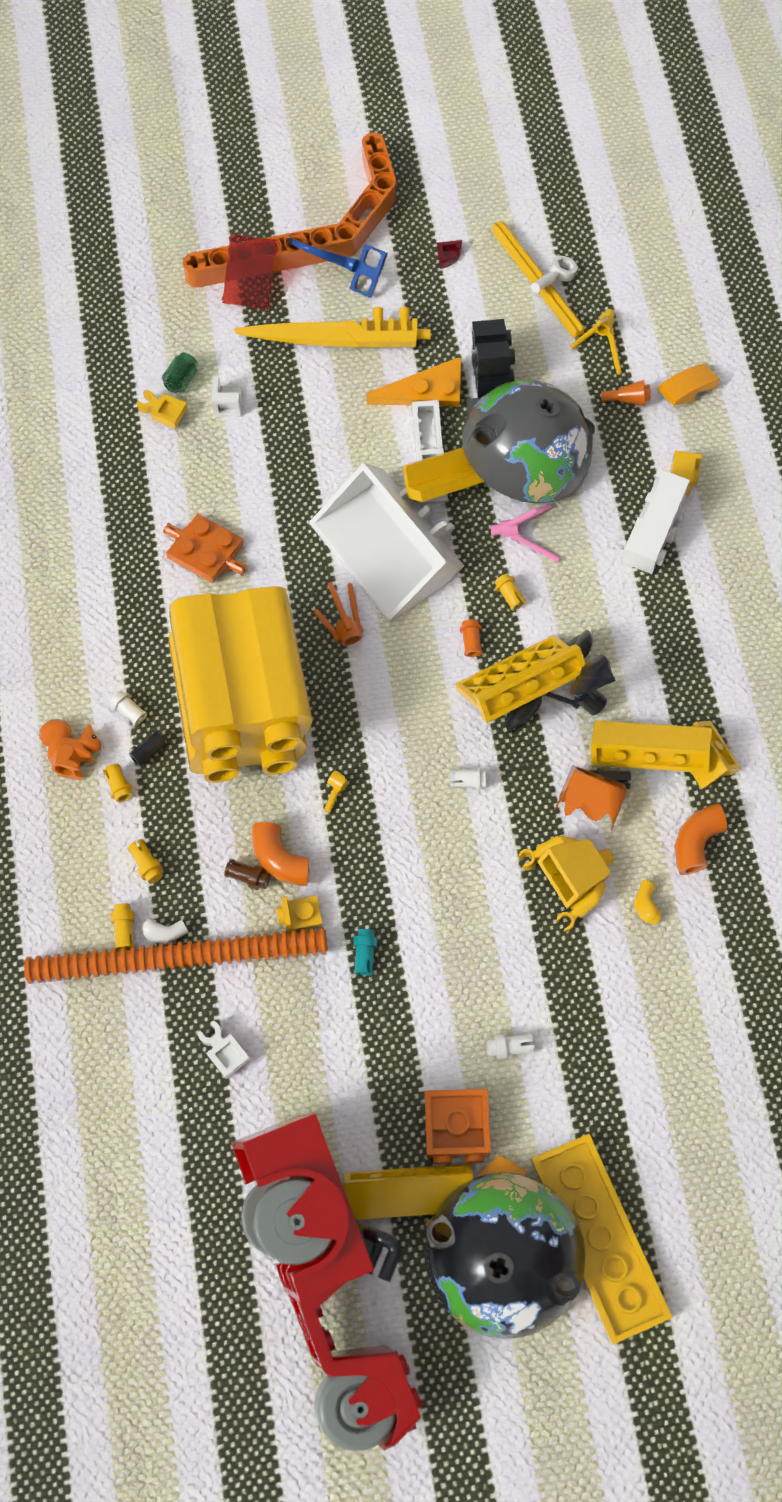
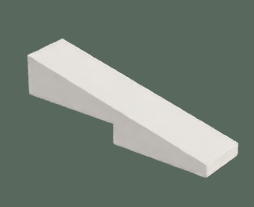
(427, 435)

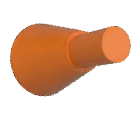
(634, 394)

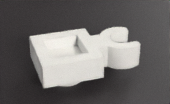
(226, 1052)

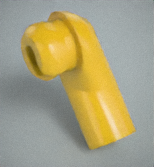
(644, 905)

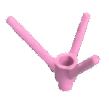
(512, 529)

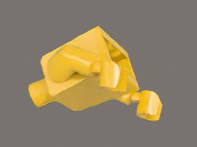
(574, 871)

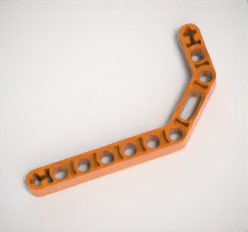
(343, 238)

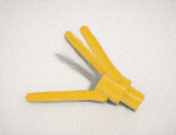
(603, 327)

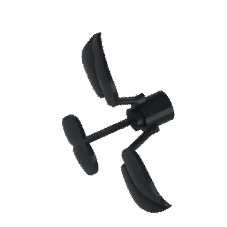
(592, 676)

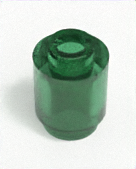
(180, 372)

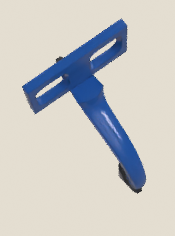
(354, 265)

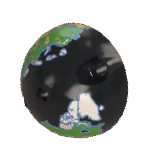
(513, 1221)

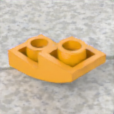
(686, 384)

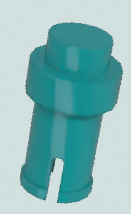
(365, 945)

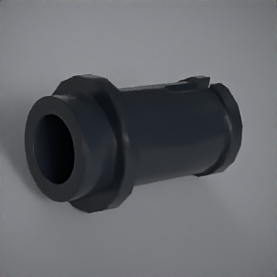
(147, 749)

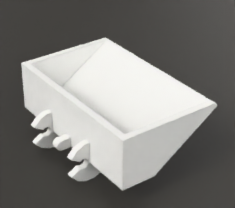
(386, 541)

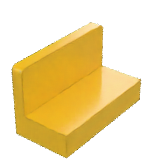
(721, 759)

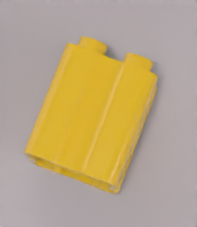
(239, 682)

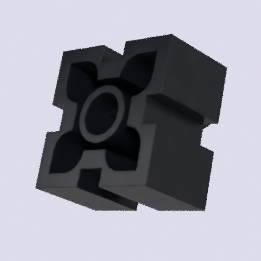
(491, 355)

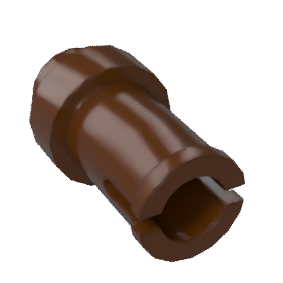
(254, 876)

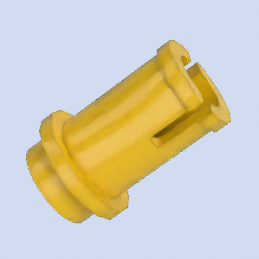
(507, 587)
(120, 789)

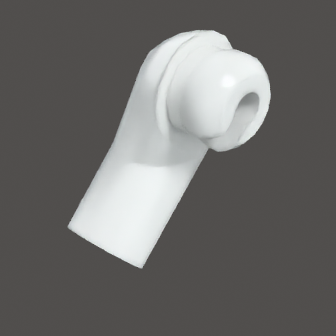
(162, 934)

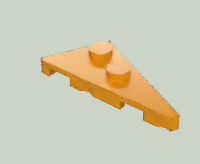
(435, 383)

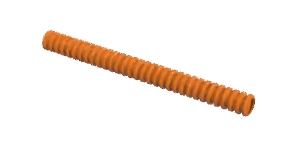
(174, 955)

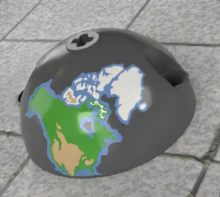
(539, 445)

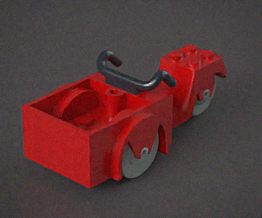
(308, 1226)

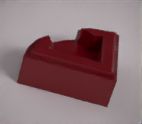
(448, 252)

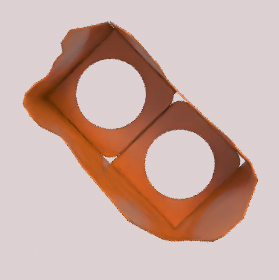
(592, 794)

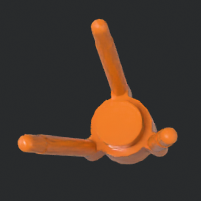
(347, 630)

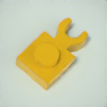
(164, 410)

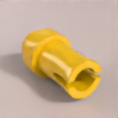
(149, 868)
(122, 920)

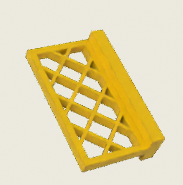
(534, 679)

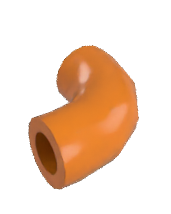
(694, 835)
(275, 858)

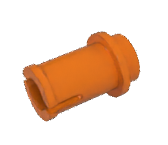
(471, 637)

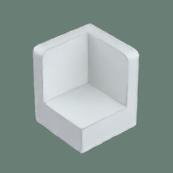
(226, 399)

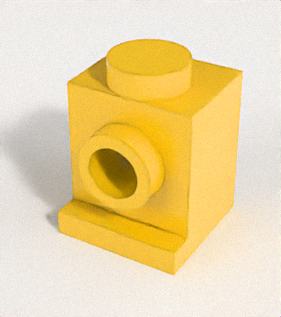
(687, 466)

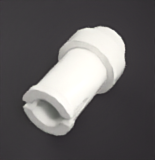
(511, 1045)

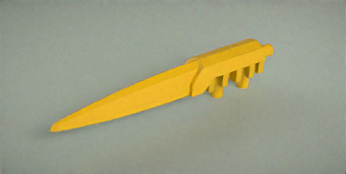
(345, 334)

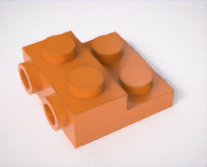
(457, 1125)

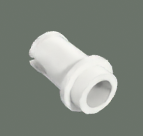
(129, 709)
(468, 778)

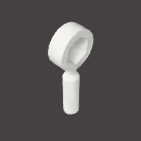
(556, 272)

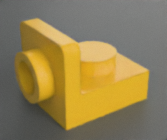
(299, 913)

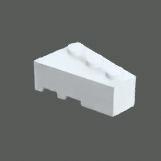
(656, 522)

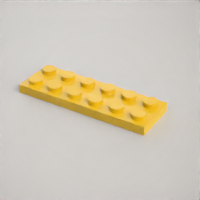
(614, 1262)

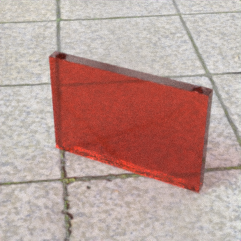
(249, 271)

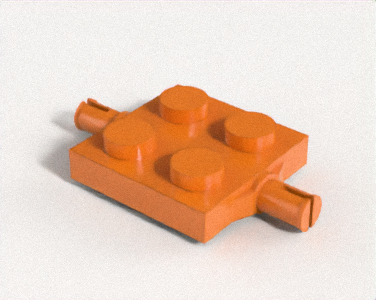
(205, 548)

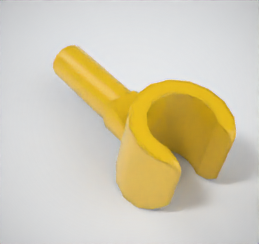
(339, 784)

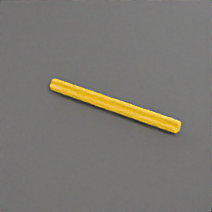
(534, 273)

